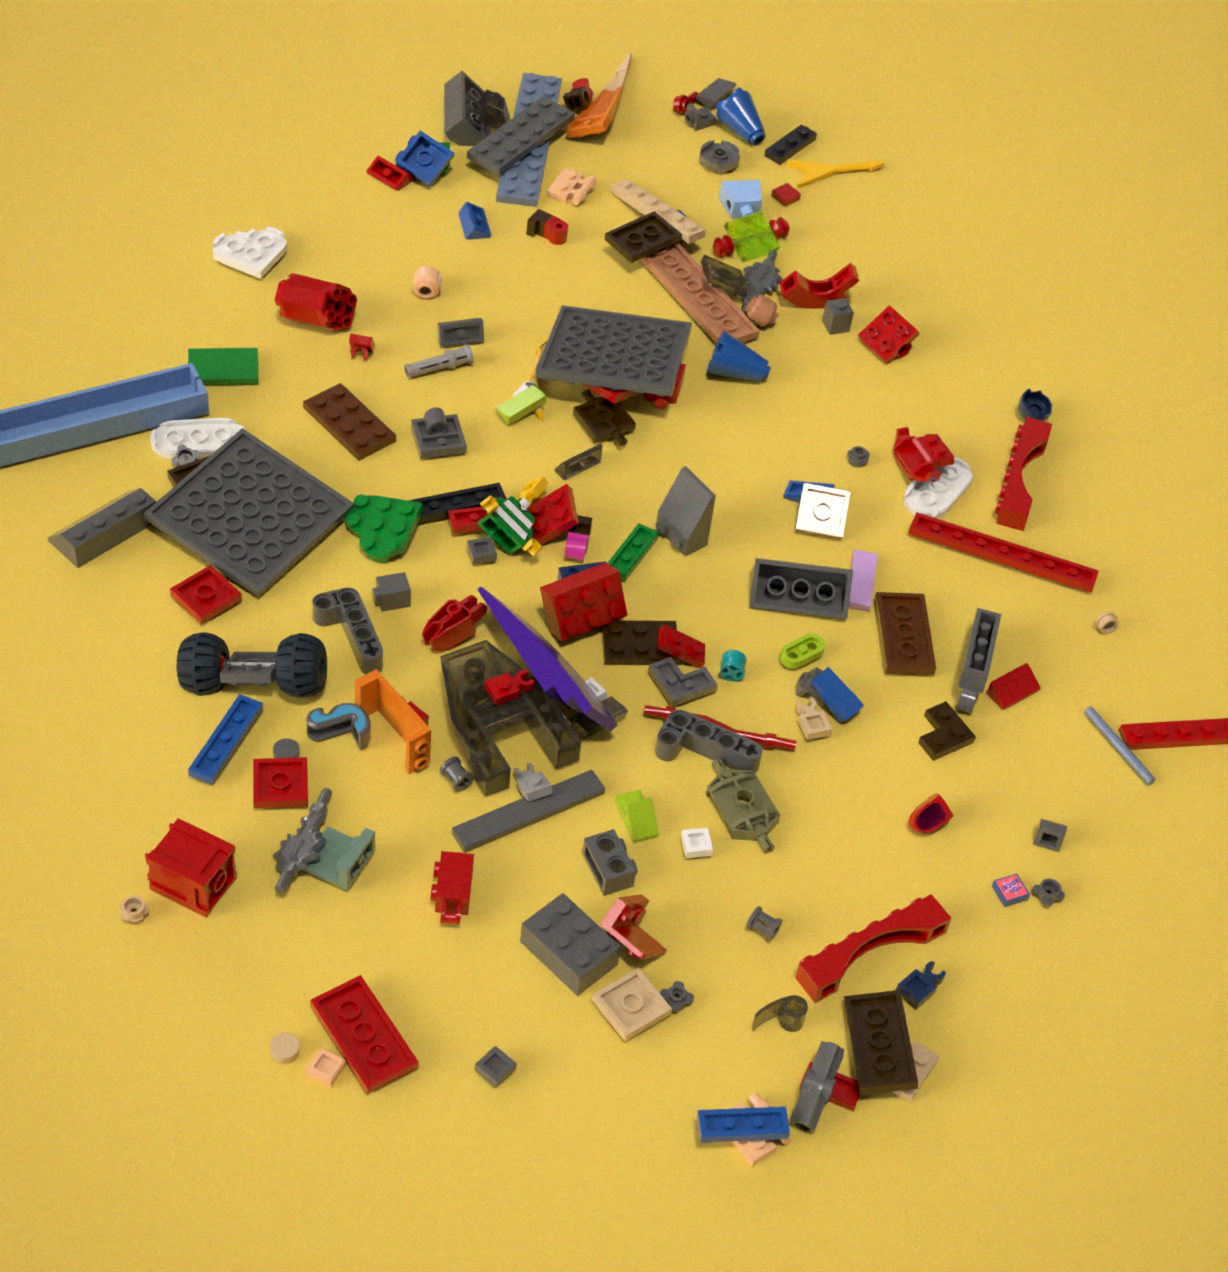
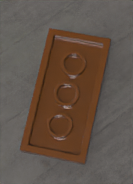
(349, 421)
(905, 633)

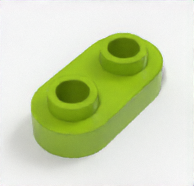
(798, 651)

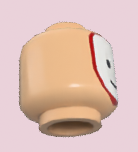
(427, 282)

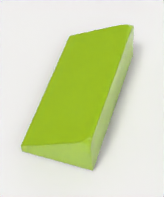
(521, 404)

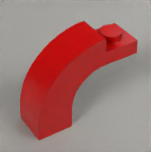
(814, 294)

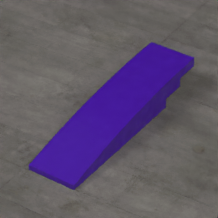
(548, 665)

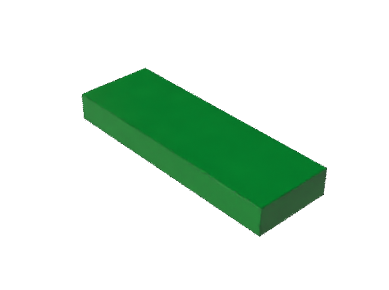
(633, 550)

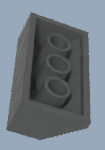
(460, 99)
(103, 527)
(801, 588)

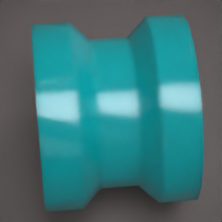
(733, 665)

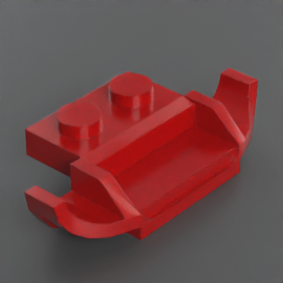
(921, 455)

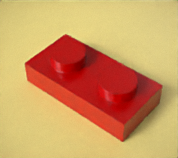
(466, 520)
(681, 646)

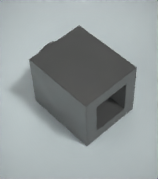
(837, 316)
(392, 591)

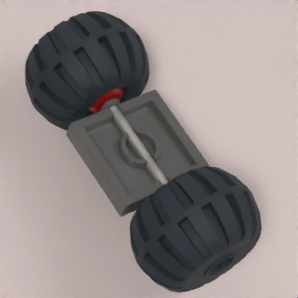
(297, 665)

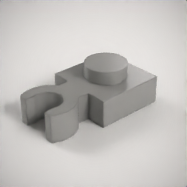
(532, 784)

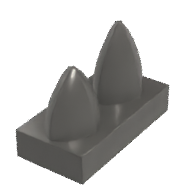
(460, 332)

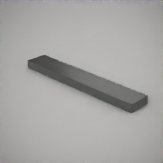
(524, 813)

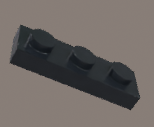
(790, 144)

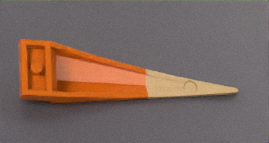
(603, 108)

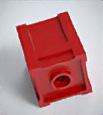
(191, 867)

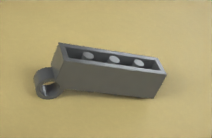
(978, 657)

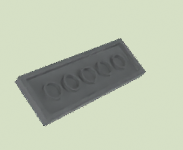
(520, 135)

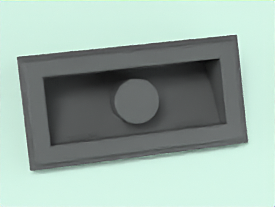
(715, 92)

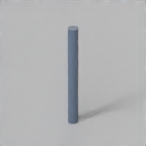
(1119, 745)

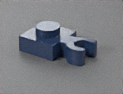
(919, 986)

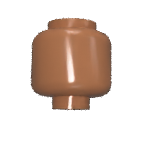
(761, 310)

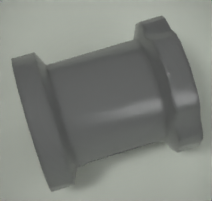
(456, 773)
(754, 922)

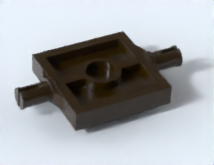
(603, 419)

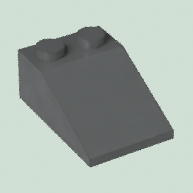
(686, 513)

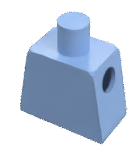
(741, 197)

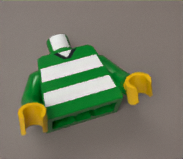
(509, 524)

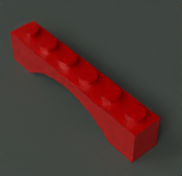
(1016, 500)
(916, 923)

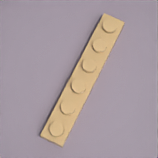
(647, 203)

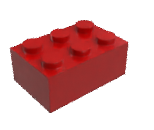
(583, 601)

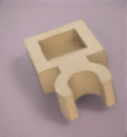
(812, 722)

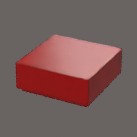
(786, 194)

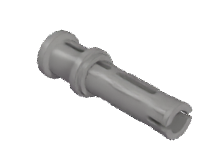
(449, 359)

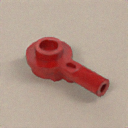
(680, 102)

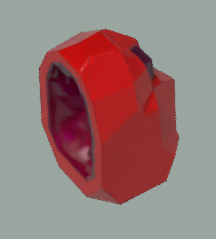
(930, 814)

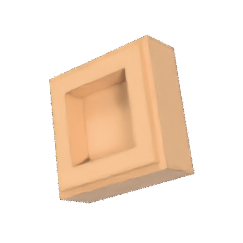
(325, 1067)

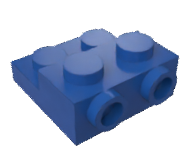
(424, 158)

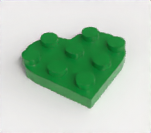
(383, 525)

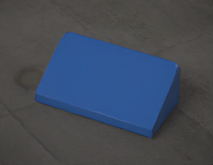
(474, 222)

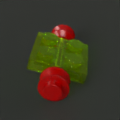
(751, 236)

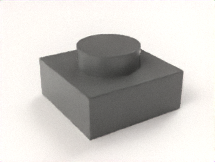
(481, 550)
(495, 1066)

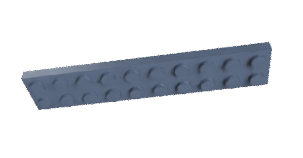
(524, 179)

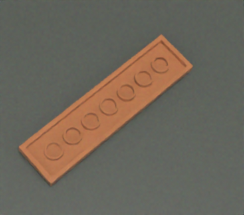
(706, 304)

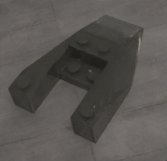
(477, 716)

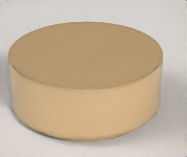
(284, 1047)

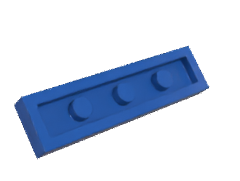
(225, 739)

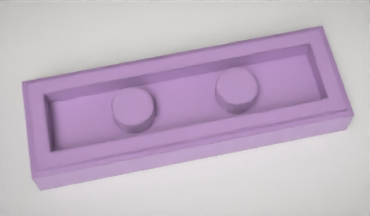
(863, 578)

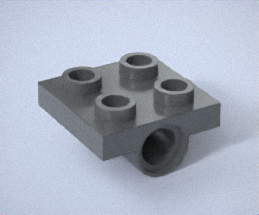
(438, 434)

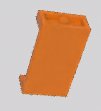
(377, 694)

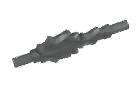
(761, 278)
(303, 847)

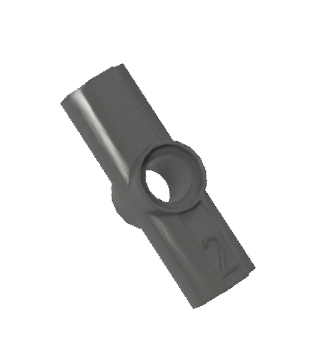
(817, 1086)

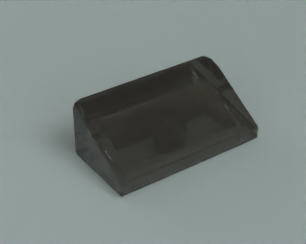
(580, 462)
(589, 727)

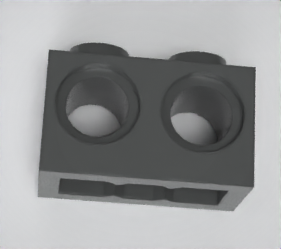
(606, 856)

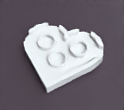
(250, 251)

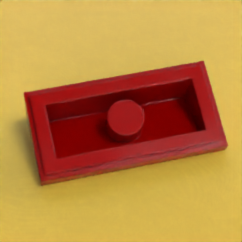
(389, 173)
(1013, 686)

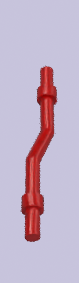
(769, 740)

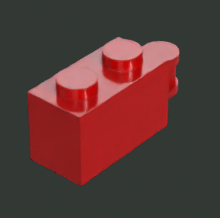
(453, 885)

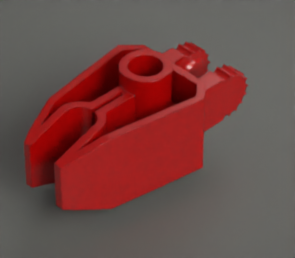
(453, 623)

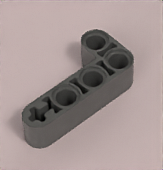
(347, 608)
(706, 739)

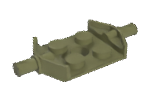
(747, 820)

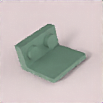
(342, 857)

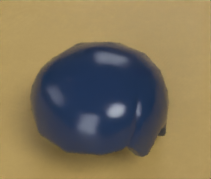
(1034, 405)

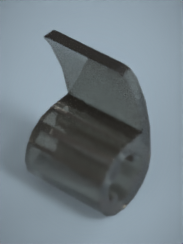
(788, 1010)

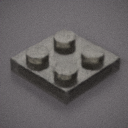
(724, 276)

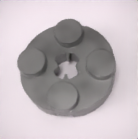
(719, 157)

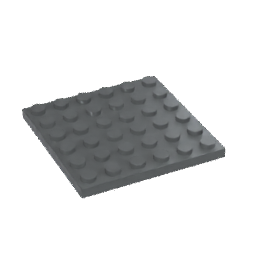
(615, 350)
(249, 512)

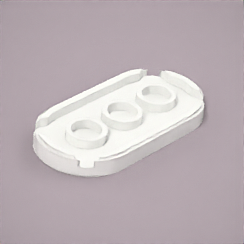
(196, 434)
(939, 497)

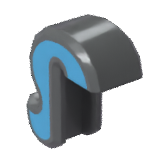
(340, 720)

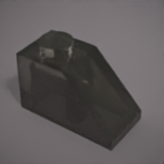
(492, 110)

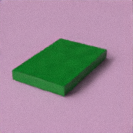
(225, 365)

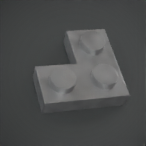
(680, 687)

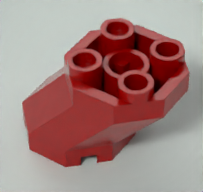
(316, 302)

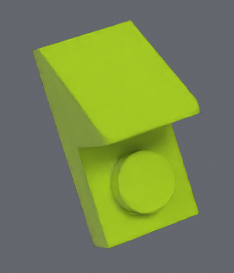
(637, 815)

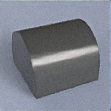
(1050, 834)

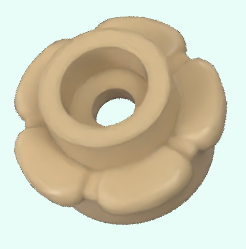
(1106, 623)
(133, 903)

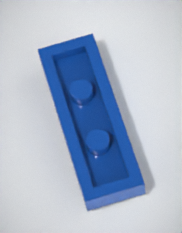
(743, 1124)

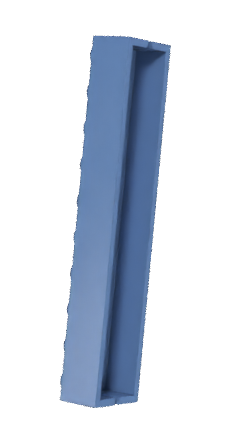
(100, 413)

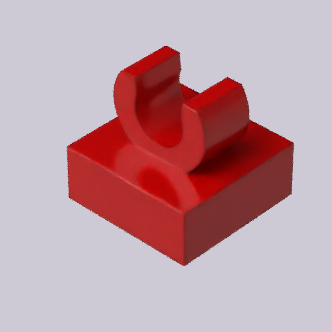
(361, 343)

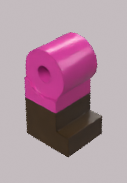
(578, 539)

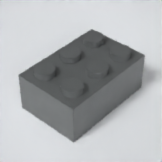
(570, 944)

